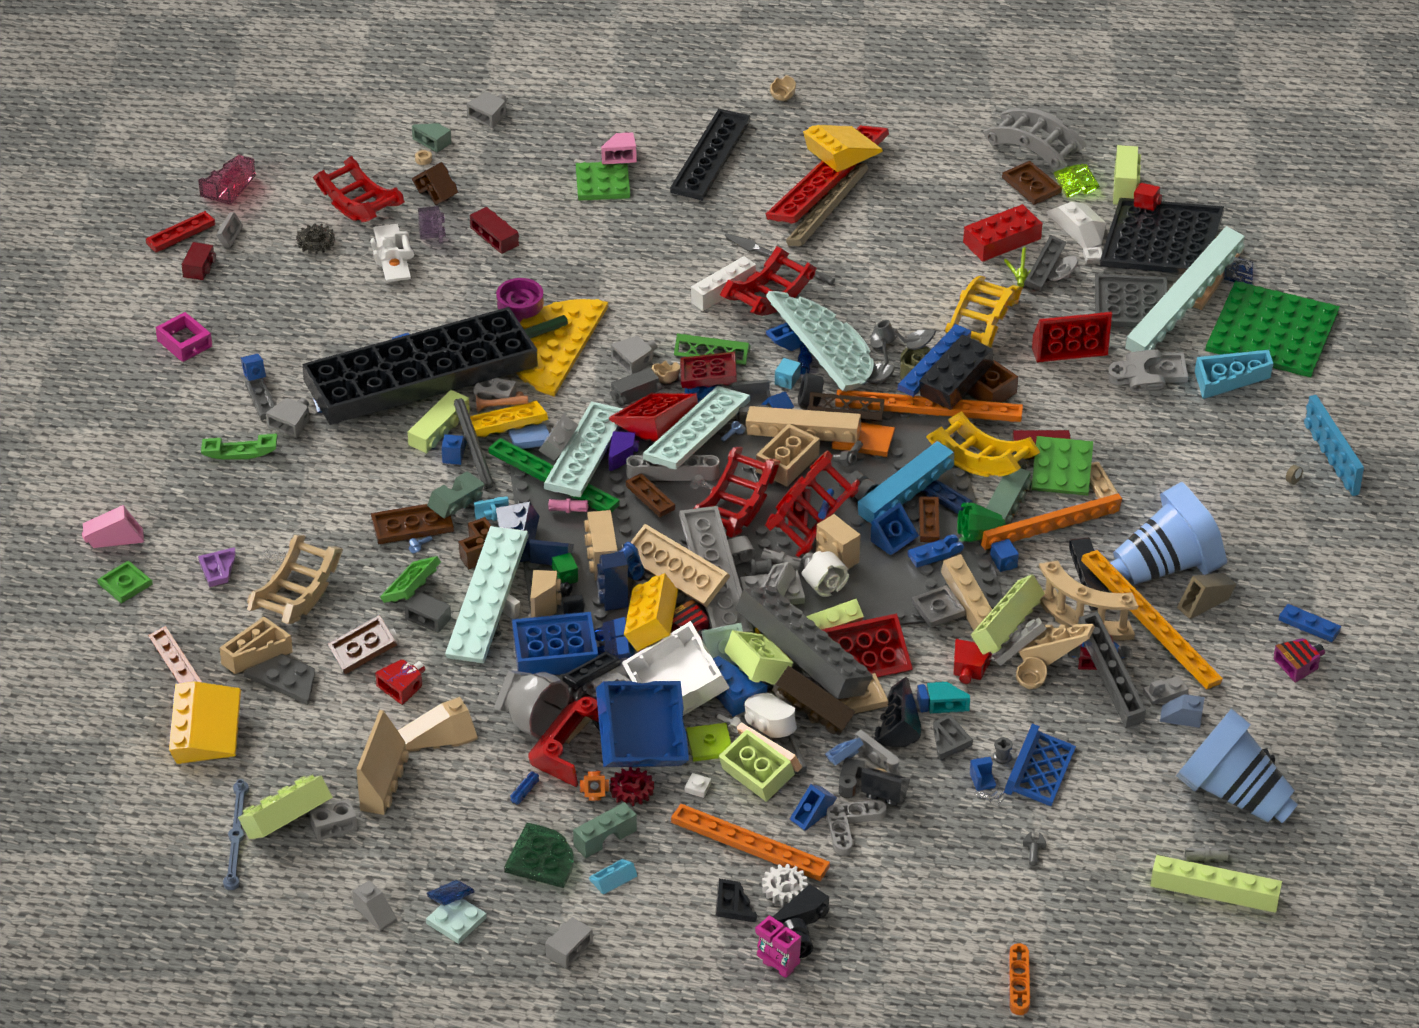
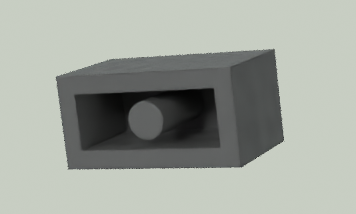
(427, 612)

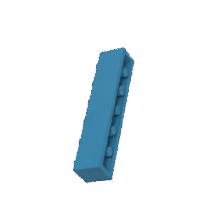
(907, 481)

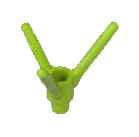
(1021, 273)

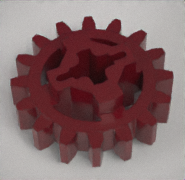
(631, 786)

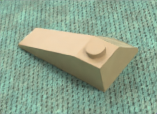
(1056, 642)

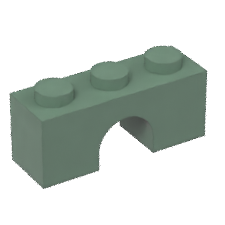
(464, 491)
(590, 836)

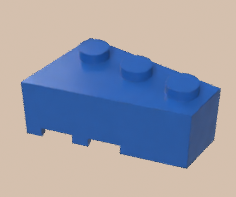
(740, 687)

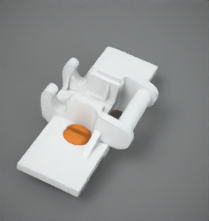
(387, 252)

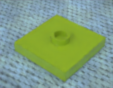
(708, 741)

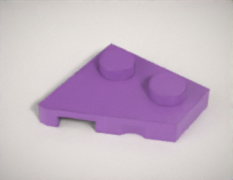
(217, 566)

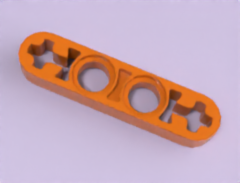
(1019, 979)

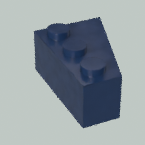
(613, 581)

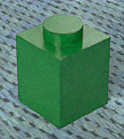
(566, 568)

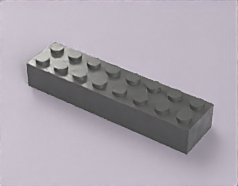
(804, 642)

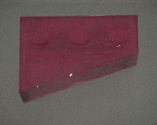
(229, 181)

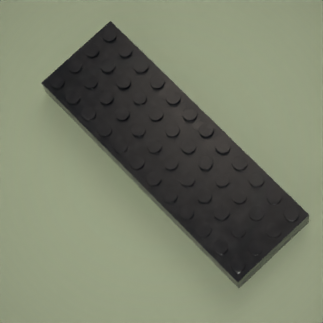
(419, 365)

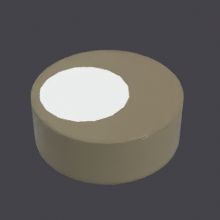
(1294, 474)

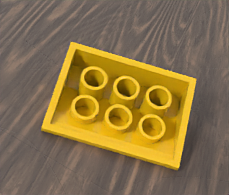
(839, 145)
(204, 722)

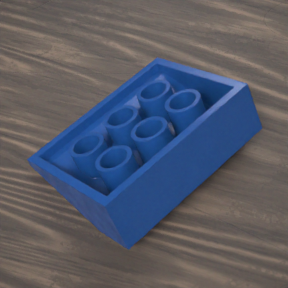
(554, 643)

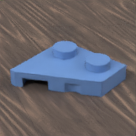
(844, 750)

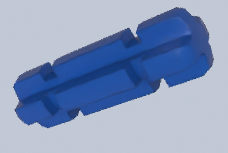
(524, 788)

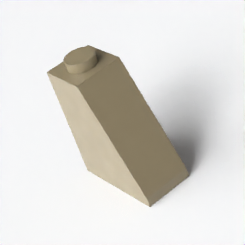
(1205, 593)

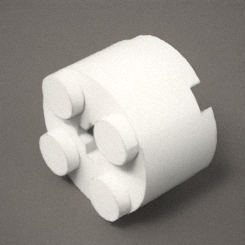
(825, 573)

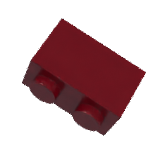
(198, 261)

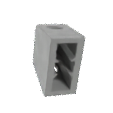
(487, 109)
(633, 353)
(289, 416)

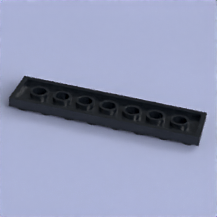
(710, 142)

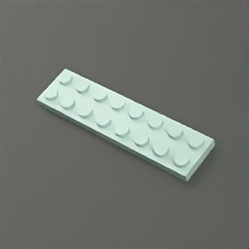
(696, 427)
(583, 451)
(487, 595)

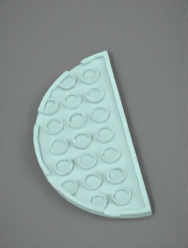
(831, 342)

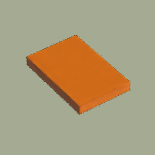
(875, 440)

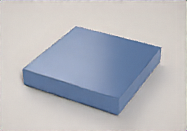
(529, 436)

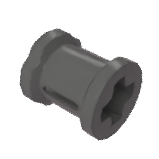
(761, 567)
(1002, 754)

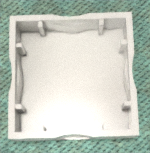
(680, 658)

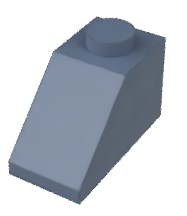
(1183, 711)

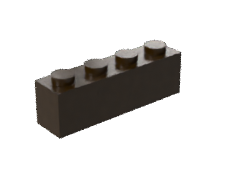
(813, 700)

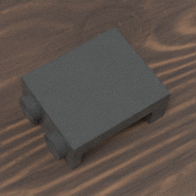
(758, 392)

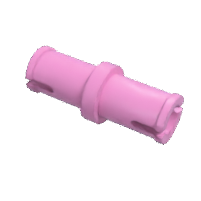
(568, 505)

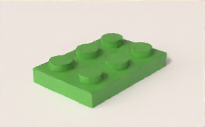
(410, 579)

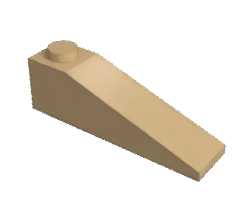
(441, 726)

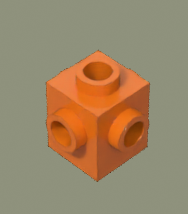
(594, 794)

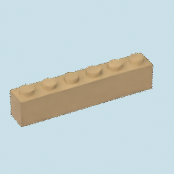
(822, 424)

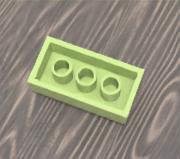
(285, 806)

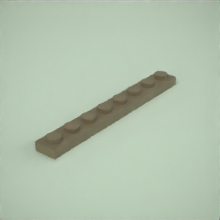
(826, 206)

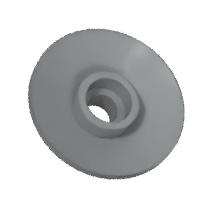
(1063, 268)

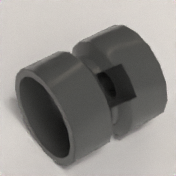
(865, 486)

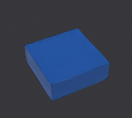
(922, 698)

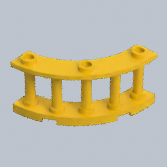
(1008, 297)
(981, 464)

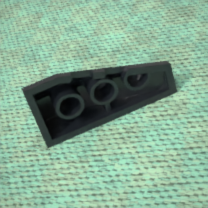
(901, 719)

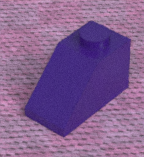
(622, 446)

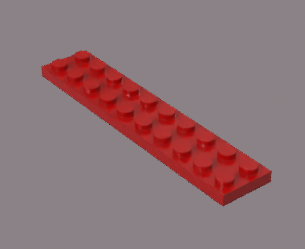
(816, 184)

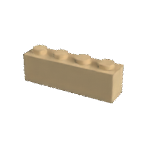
(966, 590)

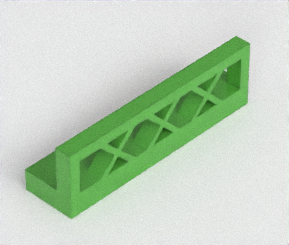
(710, 342)

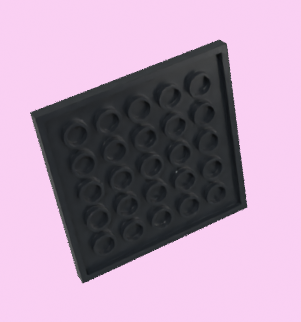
(1161, 238)

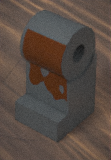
(848, 778)

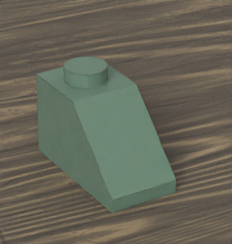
(432, 135)

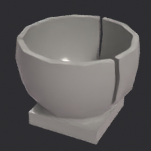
(525, 699)

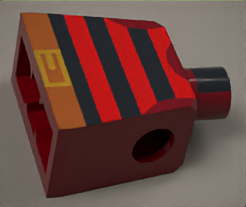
(690, 612)

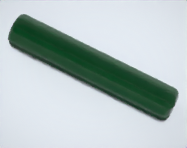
(546, 326)

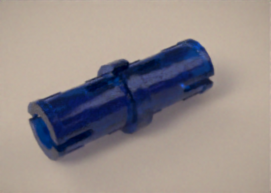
(805, 359)

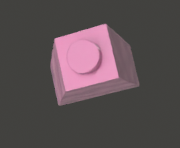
(619, 149)
(113, 529)

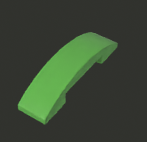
(239, 450)

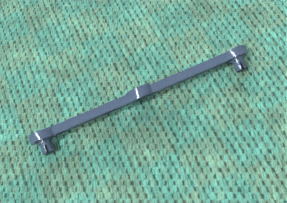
(231, 881)

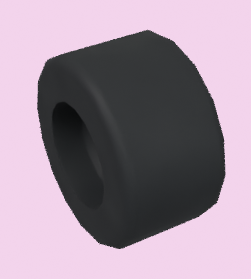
(809, 384)

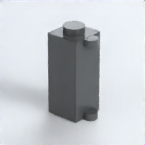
(635, 386)

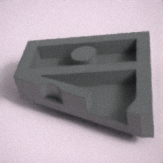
(950, 737)

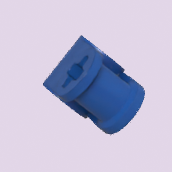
(635, 566)

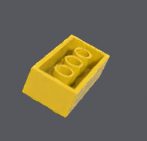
(650, 612)

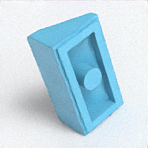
(613, 876)

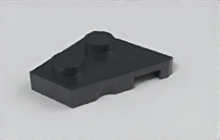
(732, 902)

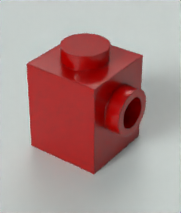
(1147, 196)

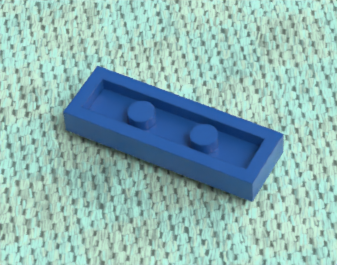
(1309, 623)

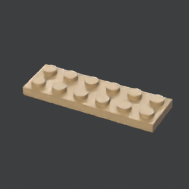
(684, 568)

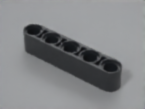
(1078, 548)

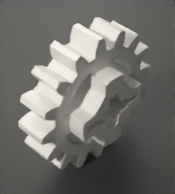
(784, 883)

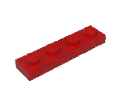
(180, 231)

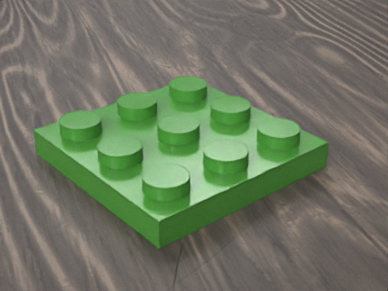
(602, 181)
(1062, 465)

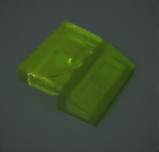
(1076, 179)

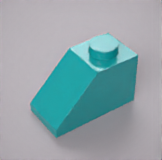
(947, 698)

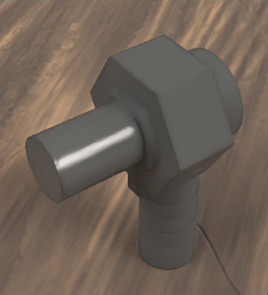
(848, 457)

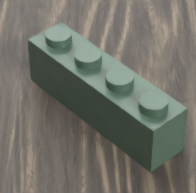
(1010, 493)

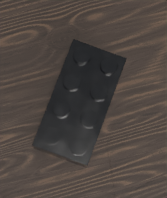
(956, 372)

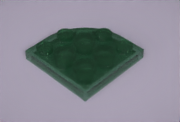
(541, 856)

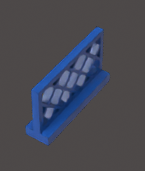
(1022, 764)

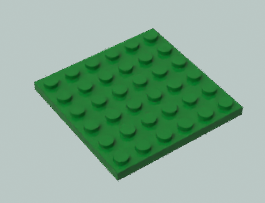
(1274, 321)

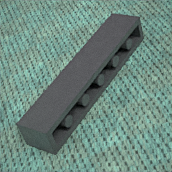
(1113, 672)

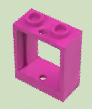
(184, 350)

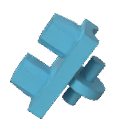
(488, 507)

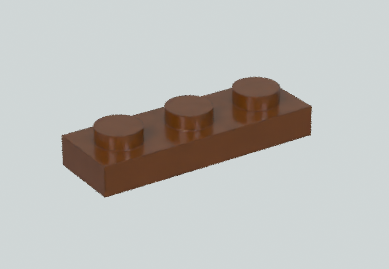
(650, 495)
(929, 519)

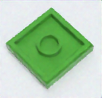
(124, 581)

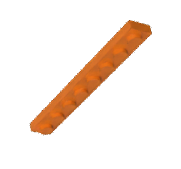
(1053, 520)
(749, 841)

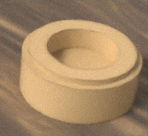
(423, 157)

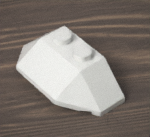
(1080, 223)

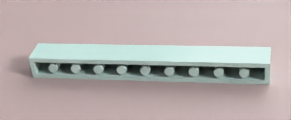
(1186, 291)

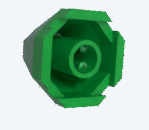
(976, 520)

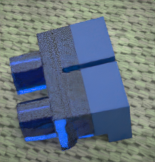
(614, 639)

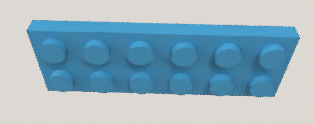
(1334, 445)

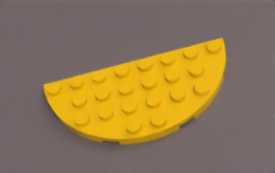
(561, 347)

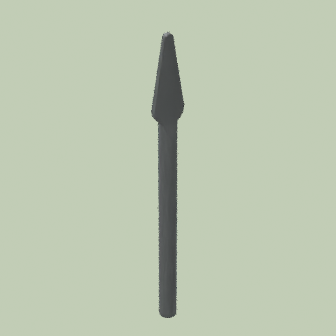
(750, 245)

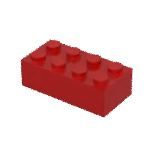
(1002, 232)

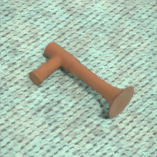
(519, 399)

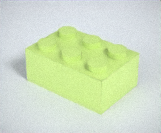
(1126, 172)
(757, 656)
(756, 765)

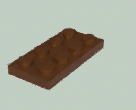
(409, 523)

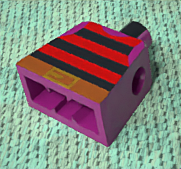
(1298, 658)

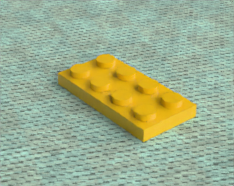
(508, 418)

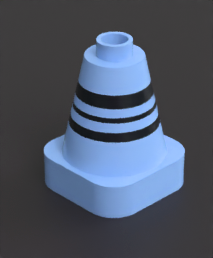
(1172, 540)
(1239, 771)

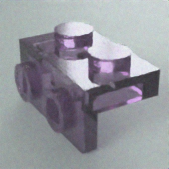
(431, 223)

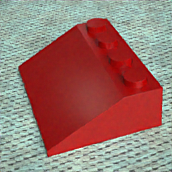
(1072, 337)
(654, 414)
(875, 644)

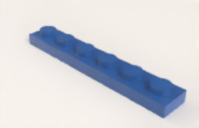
(910, 382)

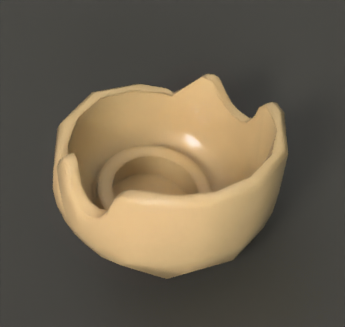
(783, 88)
(666, 373)
(1031, 673)

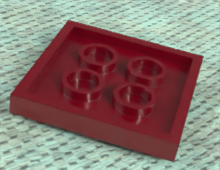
(708, 370)

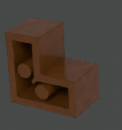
(436, 182)
(472, 546)

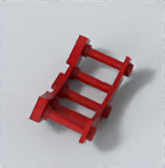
(355, 208)
(762, 306)
(795, 495)
(750, 506)

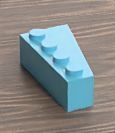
(1231, 371)

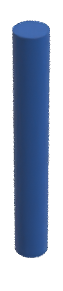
(825, 506)

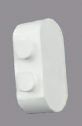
(770, 715)

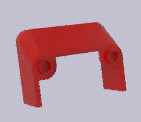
(549, 747)

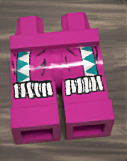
(776, 947)

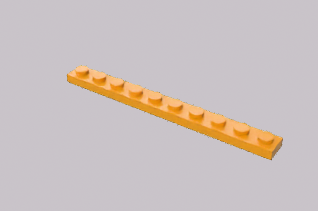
(1153, 621)

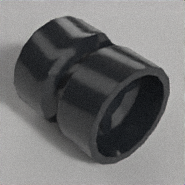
(800, 927)

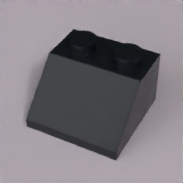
(884, 785)

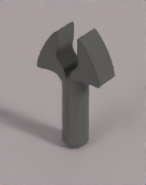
(1040, 843)

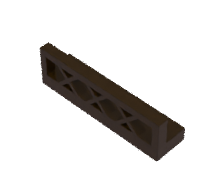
(865, 415)

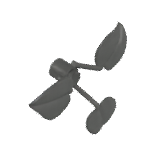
(884, 334)

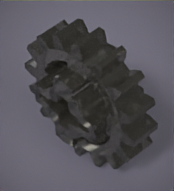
(315, 238)

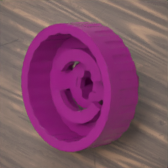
(518, 290)

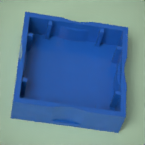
(642, 724)

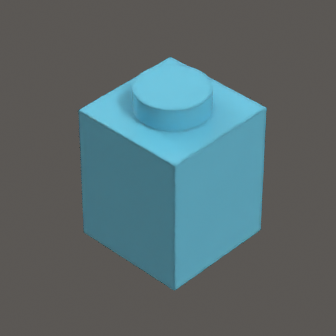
(787, 373)

